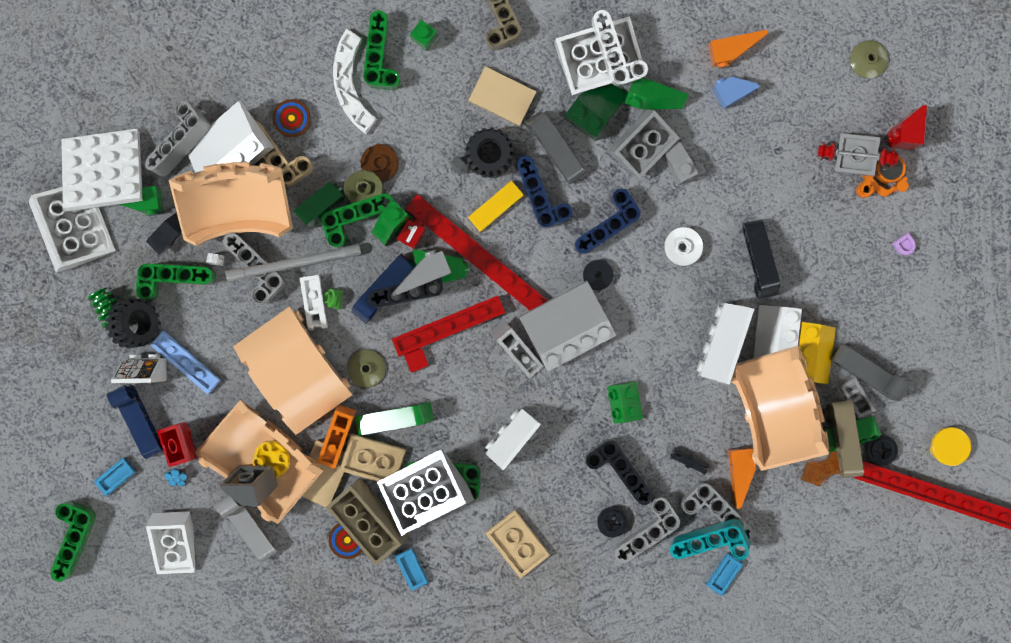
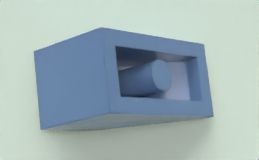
(732, 90)

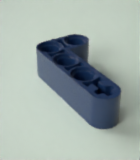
(539, 191)
(605, 225)
(392, 276)
(136, 419)

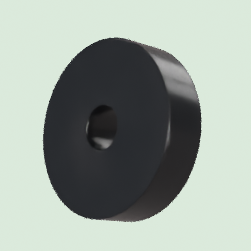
(606, 274)

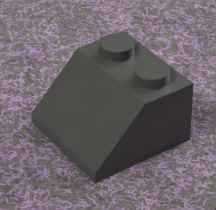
(250, 484)

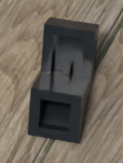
(165, 234)

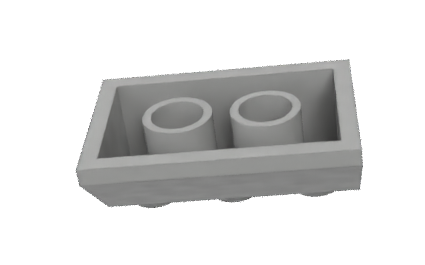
(643, 143)

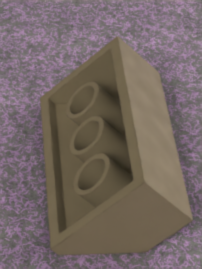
(367, 521)

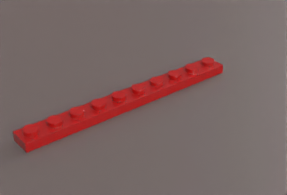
(475, 253)
(936, 495)

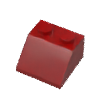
(910, 131)
(177, 444)

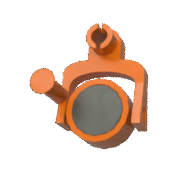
(884, 175)

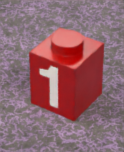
(412, 233)

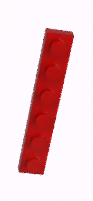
(448, 325)

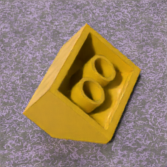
(817, 345)

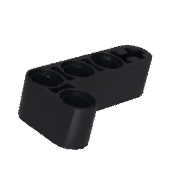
(762, 260)
(405, 297)
(623, 473)

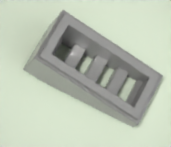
(867, 402)

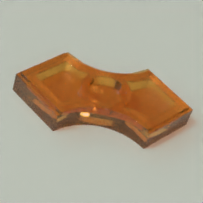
(817, 472)

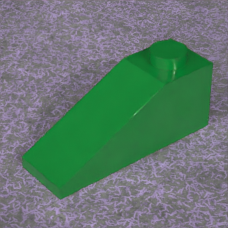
(652, 96)
(151, 202)

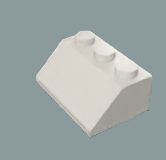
(776, 329)
(512, 438)

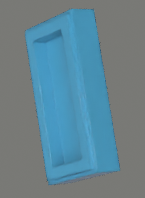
(115, 476)
(411, 569)
(724, 574)

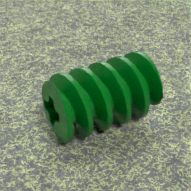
(101, 300)

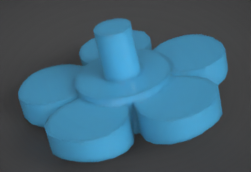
(176, 477)

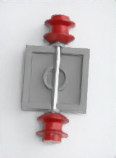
(857, 154)

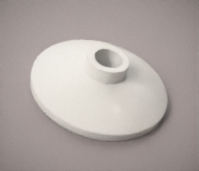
(692, 242)

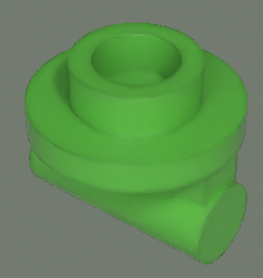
(333, 298)

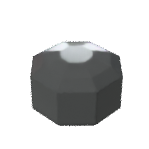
(459, 165)

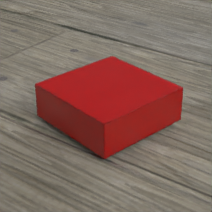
(416, 360)

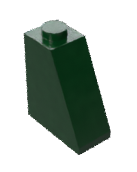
(319, 203)

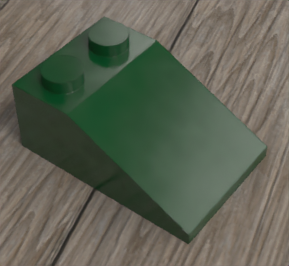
(595, 109)

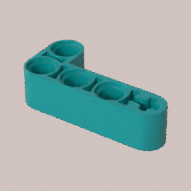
(710, 543)

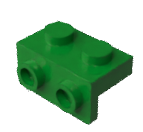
(625, 402)

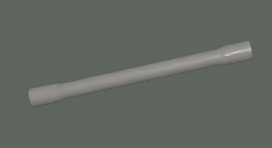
(242, 273)

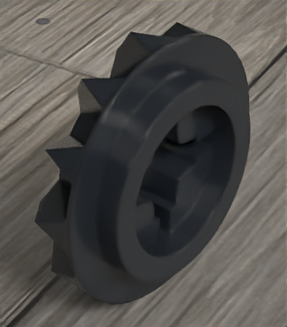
(888, 455)
(616, 530)

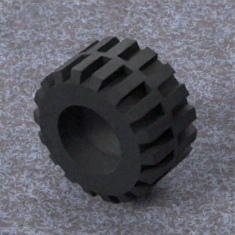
(489, 136)
(119, 326)

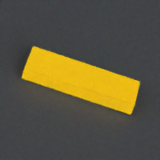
(495, 206)

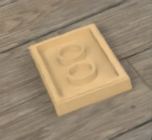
(502, 96)
(371, 458)
(326, 484)
(517, 543)

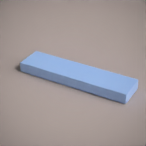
(185, 362)

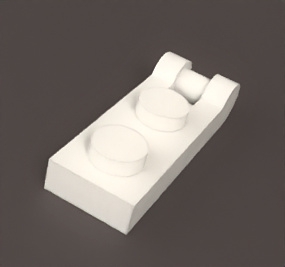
(313, 301)

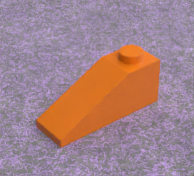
(728, 49)
(336, 436)
(741, 471)

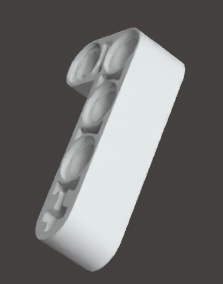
(614, 47)

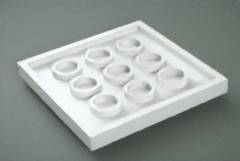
(101, 170)

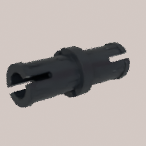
(690, 461)

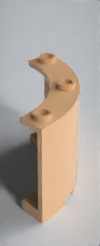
(231, 200)
(292, 370)
(781, 408)
(234, 445)

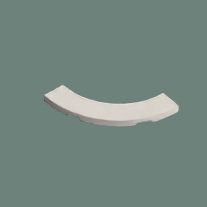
(344, 82)

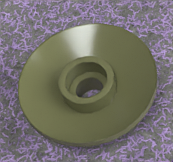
(862, 65)
(355, 192)
(375, 373)

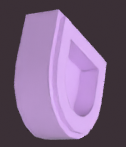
(905, 244)

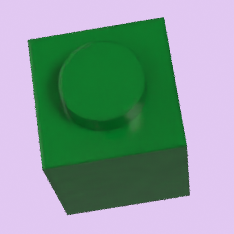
(423, 35)

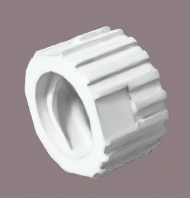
(215, 259)

